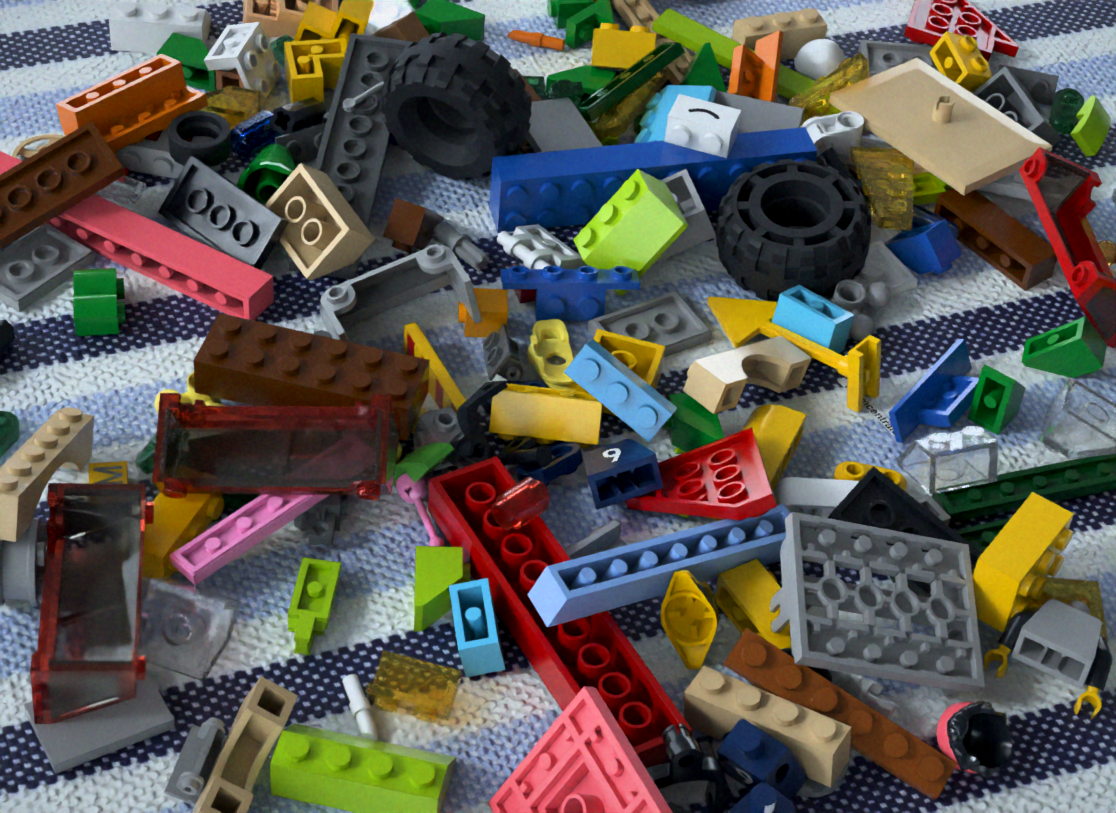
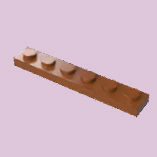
(870, 731)

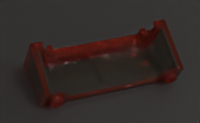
(276, 449)
(90, 600)

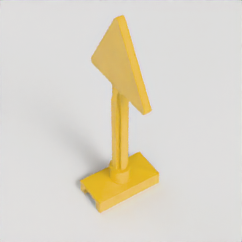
(747, 318)

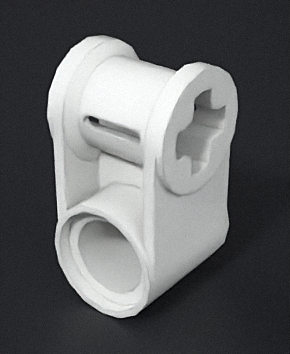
(836, 131)

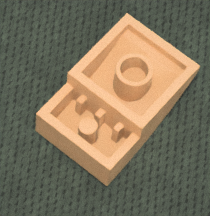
(280, 16)

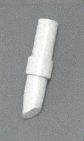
(360, 707)

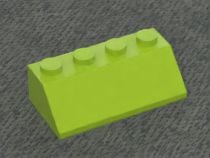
(358, 772)

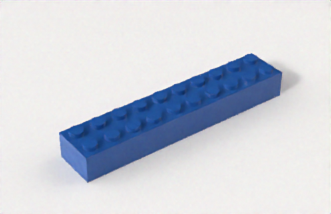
(576, 183)

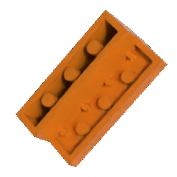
(133, 102)

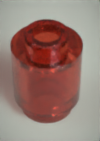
(520, 504)

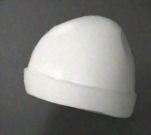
(818, 58)

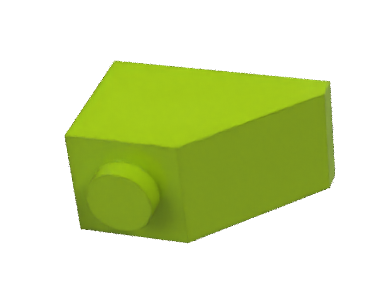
(434, 572)

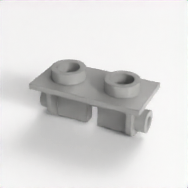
(196, 760)

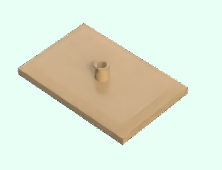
(940, 125)

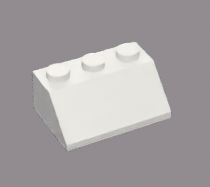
(149, 26)

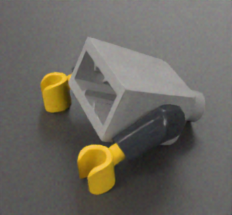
(1061, 643)

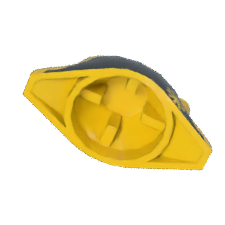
(690, 617)

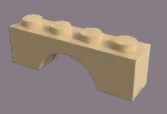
(720, 378)
(719, 701)
(246, 749)

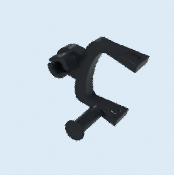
(472, 446)
(691, 760)

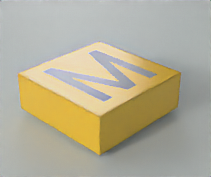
(108, 473)

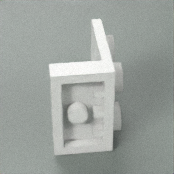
(249, 52)

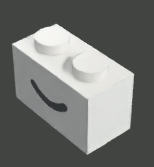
(702, 126)

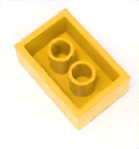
(1020, 560)

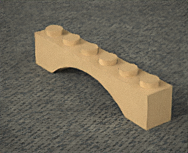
(60, 442)

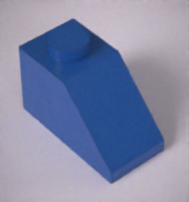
(926, 248)

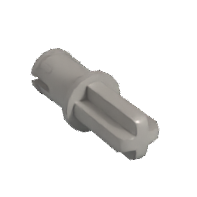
(460, 245)

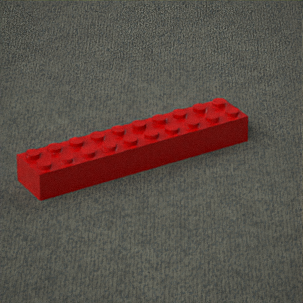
(565, 655)

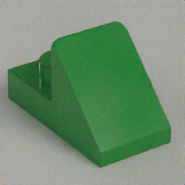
(581, 25)

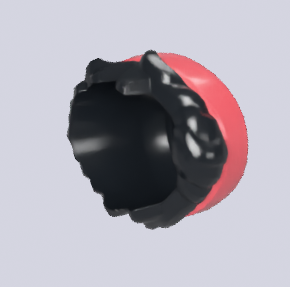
(975, 737)

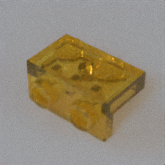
(414, 686)

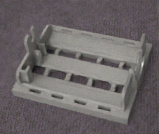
(943, 661)

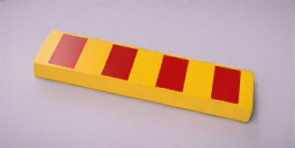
(441, 384)

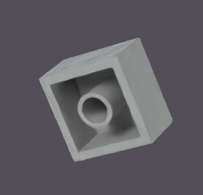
(692, 209)

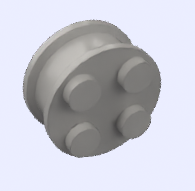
(24, 565)

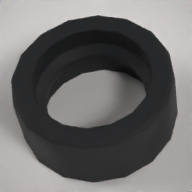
(199, 124)

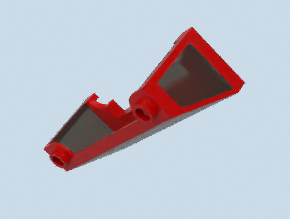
(1063, 201)

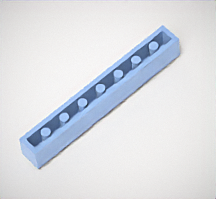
(646, 567)

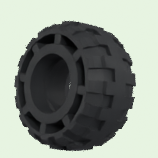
(455, 105)
(777, 258)

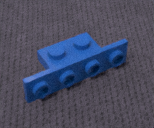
(570, 292)
(938, 396)

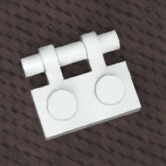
(538, 248)

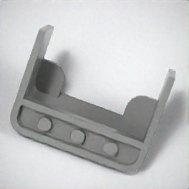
(395, 285)

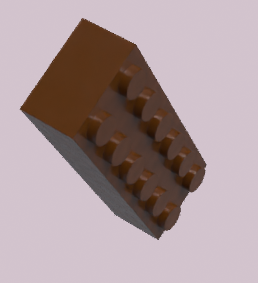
(291, 367)

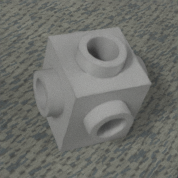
(436, 427)

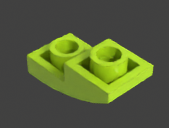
(1092, 126)

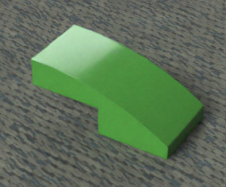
(422, 460)

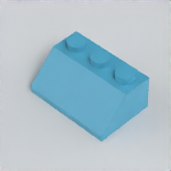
(657, 109)

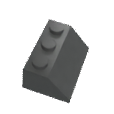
(1011, 98)

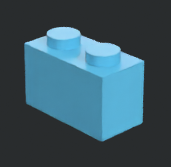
(813, 318)
(476, 627)

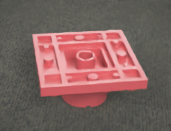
(581, 768)

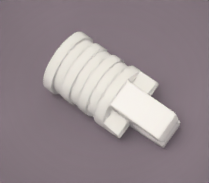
(866, 691)

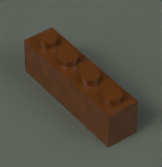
(998, 238)

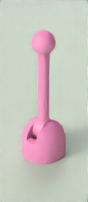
(414, 493)

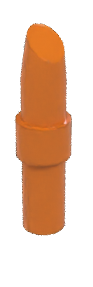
(537, 39)

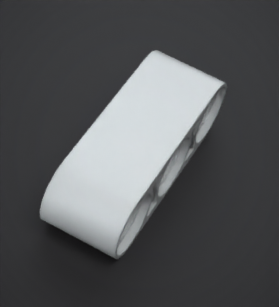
(812, 495)

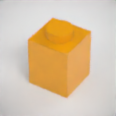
(492, 309)

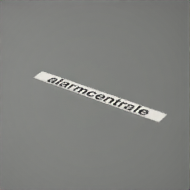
(872, 409)

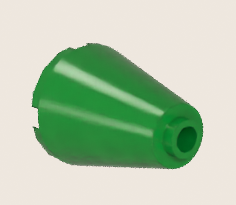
(267, 172)

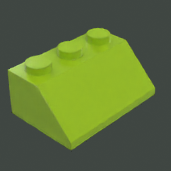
(632, 226)

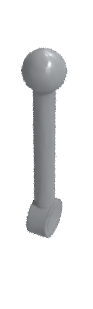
(350, 104)

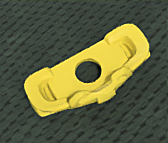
(548, 340)

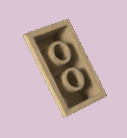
(321, 226)

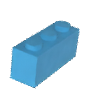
(620, 390)

